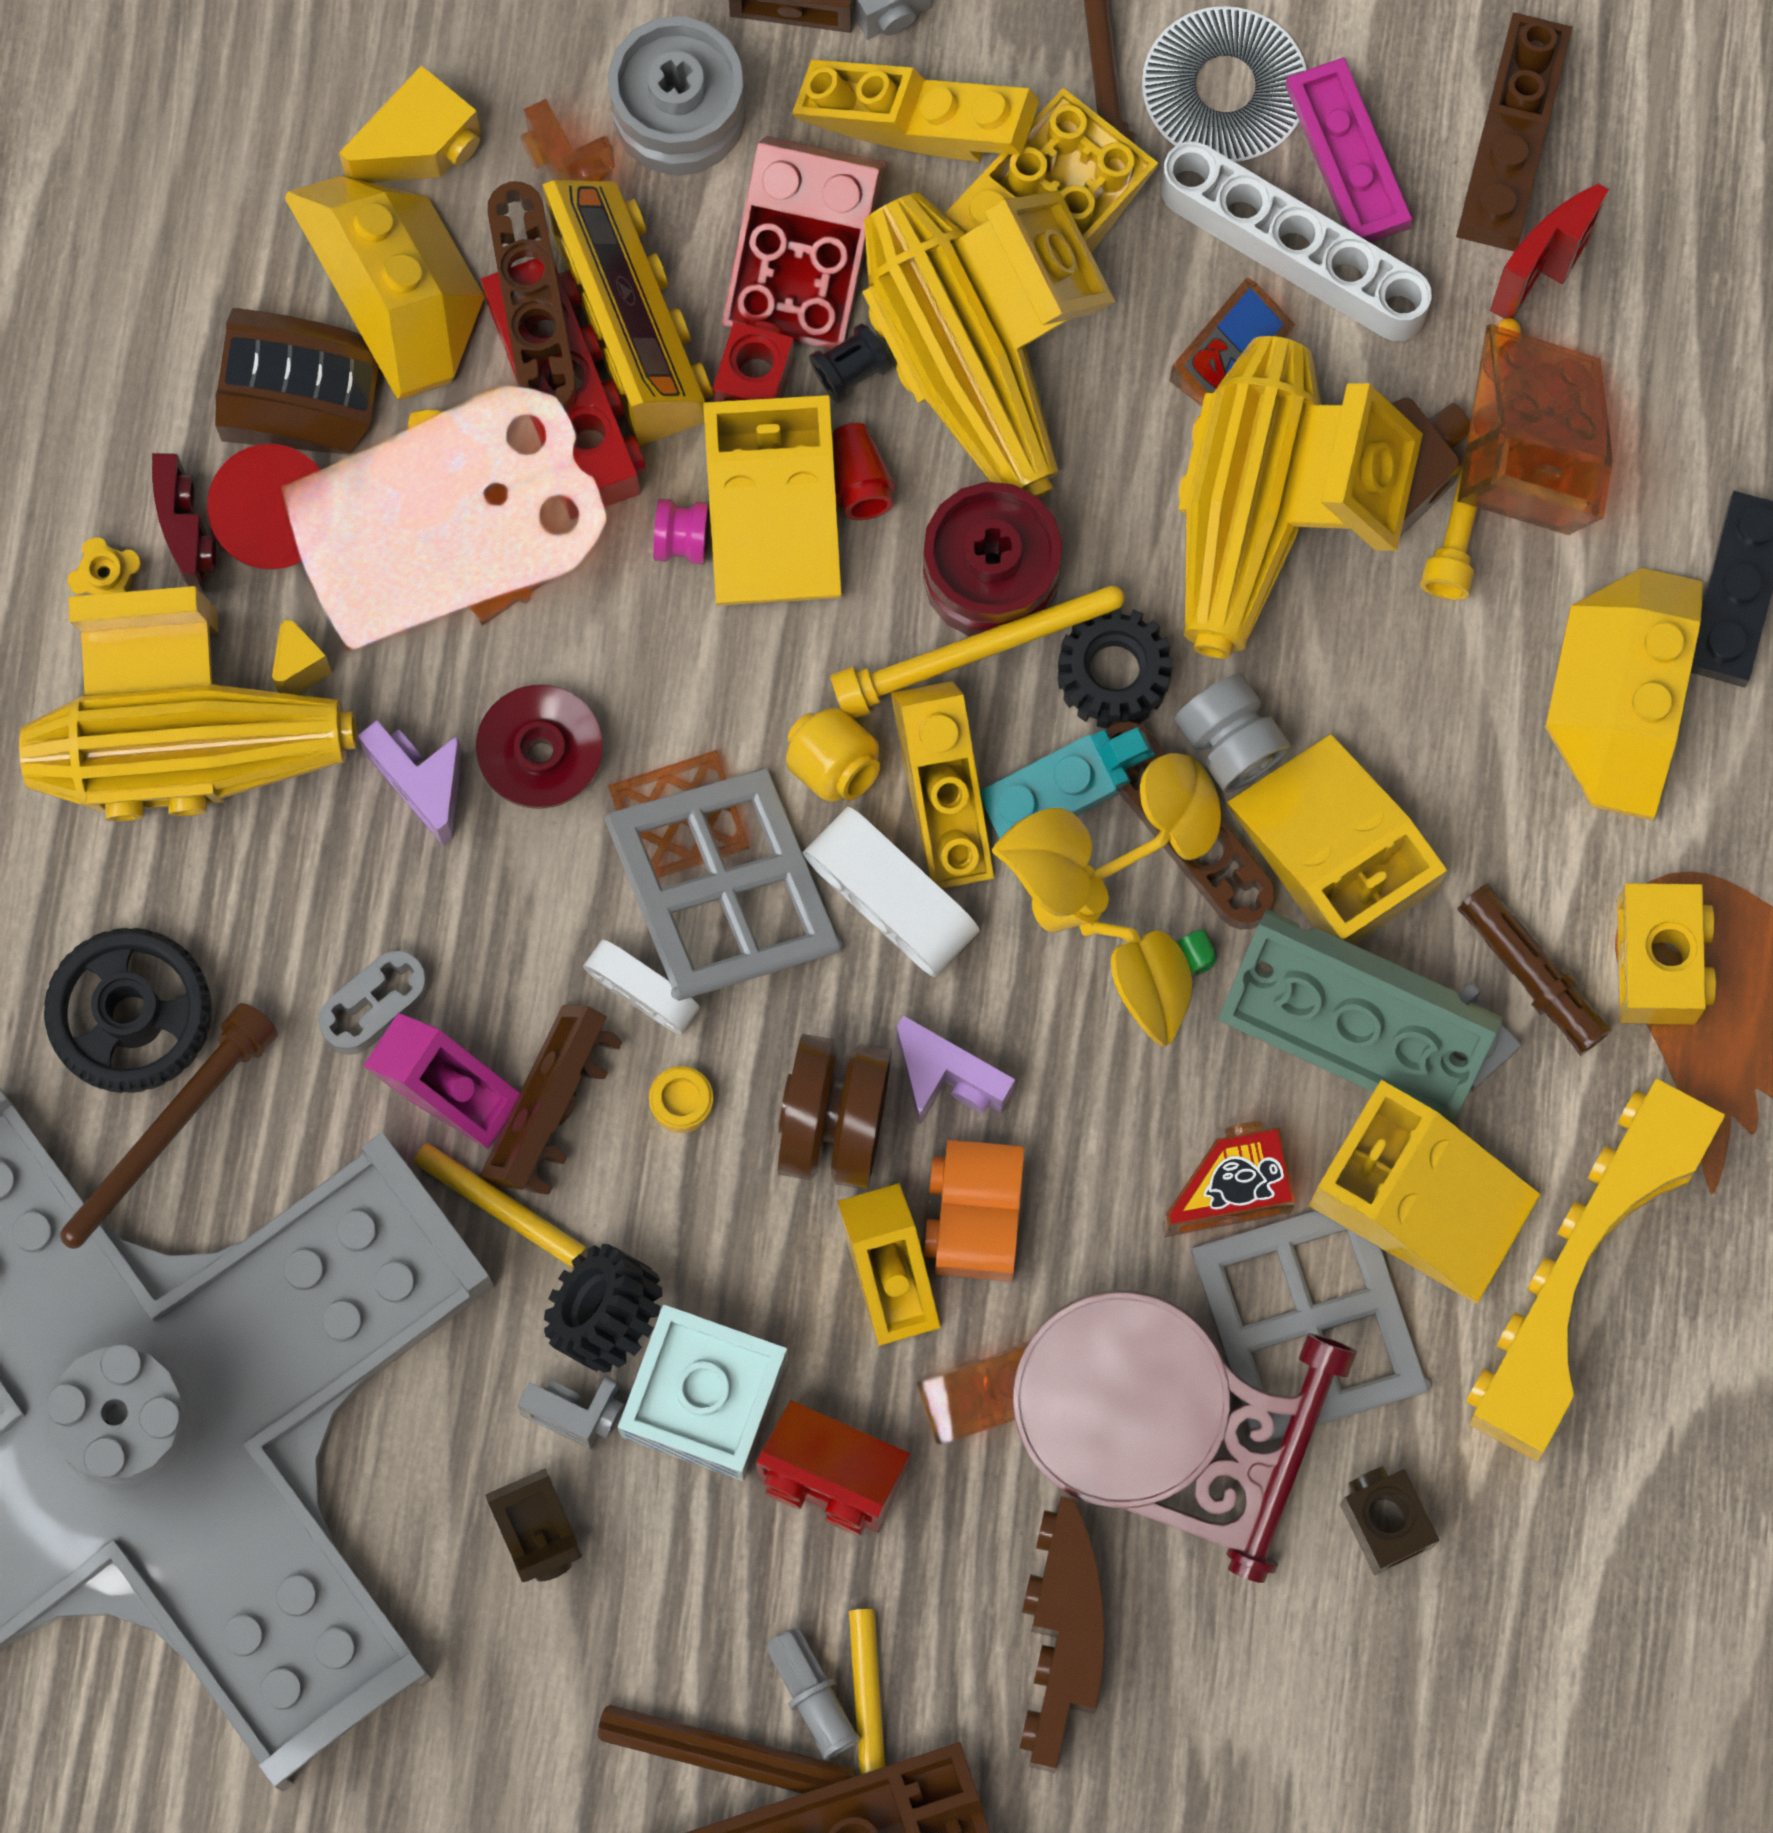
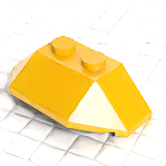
(394, 276)
(1625, 687)

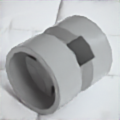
(1232, 732)

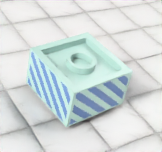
(703, 1392)

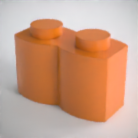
(977, 1210)

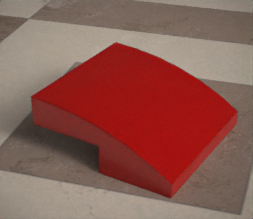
(1549, 249)

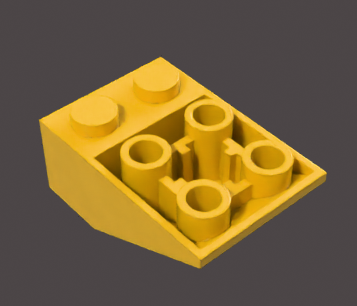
(1065, 152)
(772, 500)
(1338, 842)
(1425, 1193)

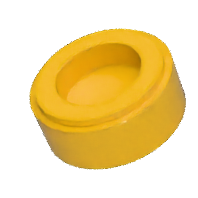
(681, 1099)

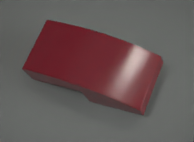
(184, 533)

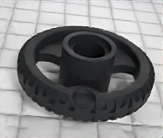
(91, 1053)

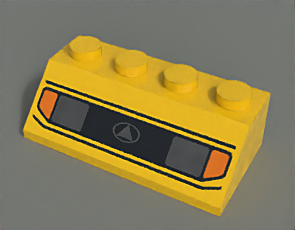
(626, 307)

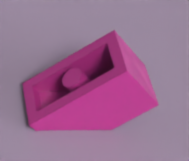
(442, 1079)

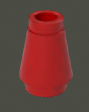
(860, 474)

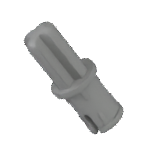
(812, 1693)

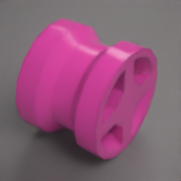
(681, 531)

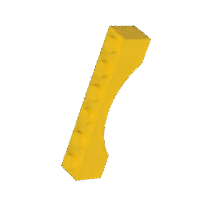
(1533, 1383)

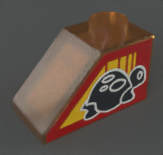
(1235, 1183)

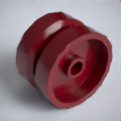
(986, 524)

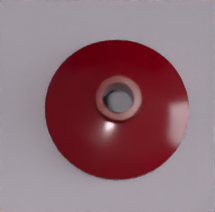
(534, 717)

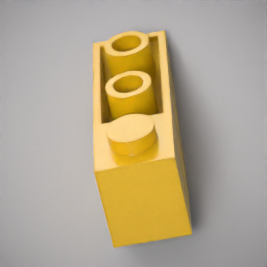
(943, 783)

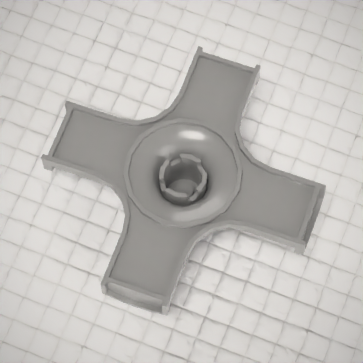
(178, 1426)

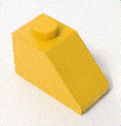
(414, 134)
(889, 1264)

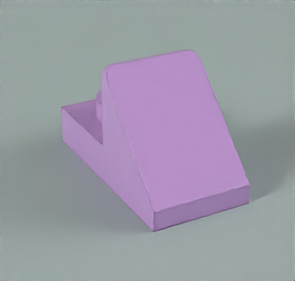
(426, 789)
(933, 1061)

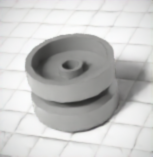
(677, 95)

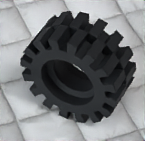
(1120, 704)
(603, 1308)

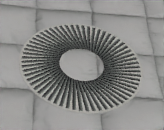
(1214, 33)

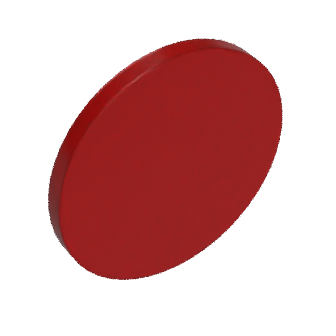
(249, 505)

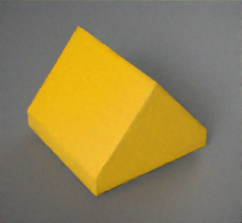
(297, 660)

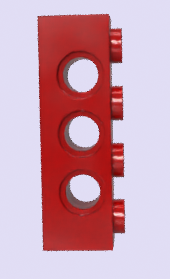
(597, 404)

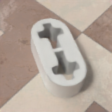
(640, 986)

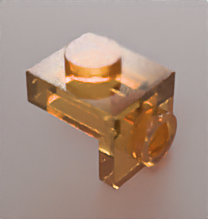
(549, 146)

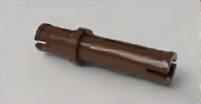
(1543, 980)

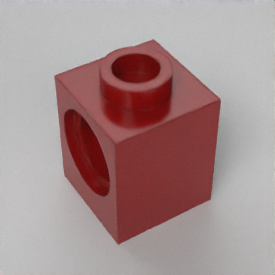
(750, 342)

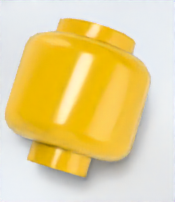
(832, 755)

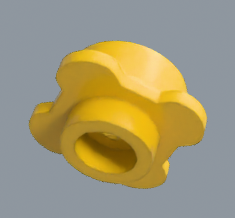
(97, 556)

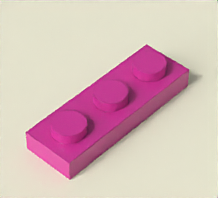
(1348, 151)

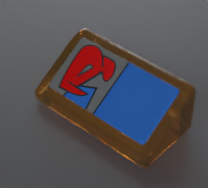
(1225, 337)

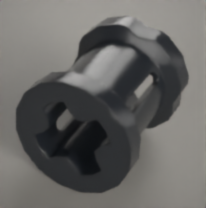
(850, 362)

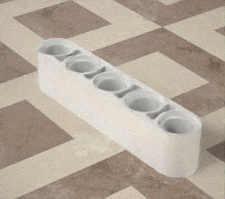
(1306, 268)

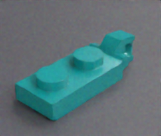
(1069, 778)

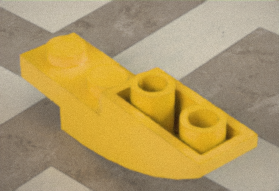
(915, 114)

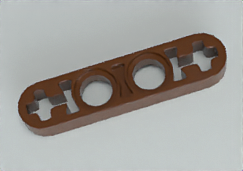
(532, 299)
(1219, 897)

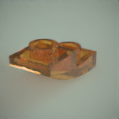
(971, 1395)

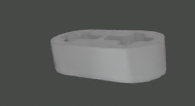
(363, 991)

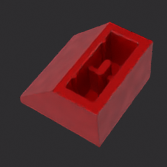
(832, 1468)

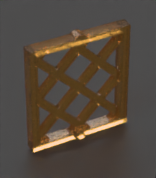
(666, 775)

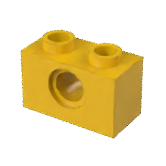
(1645, 986)

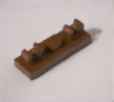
(548, 1099)

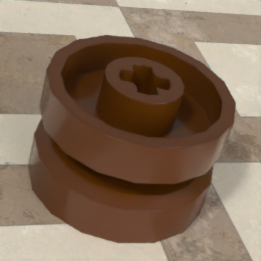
(833, 1111)

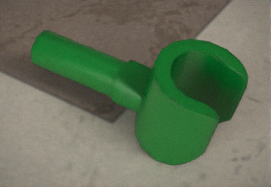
(1198, 951)

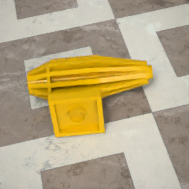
(966, 309)
(1280, 462)
(158, 725)

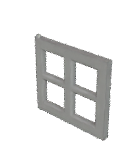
(722, 883)
(1377, 1300)

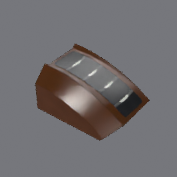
(293, 383)

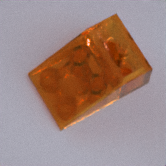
(1538, 434)

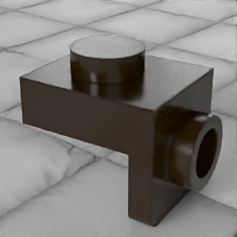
(535, 1527)

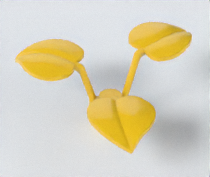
(1051, 860)

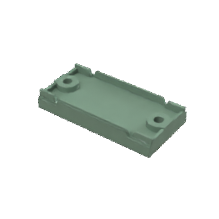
(1358, 1015)

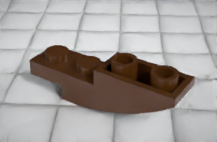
(1514, 132)
(1068, 1607)

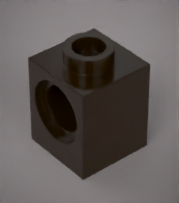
(1381, 1548)

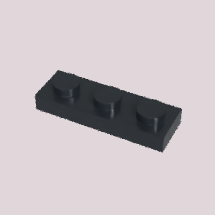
(1737, 592)

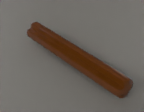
(718, 1751)

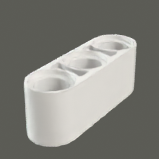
(891, 891)

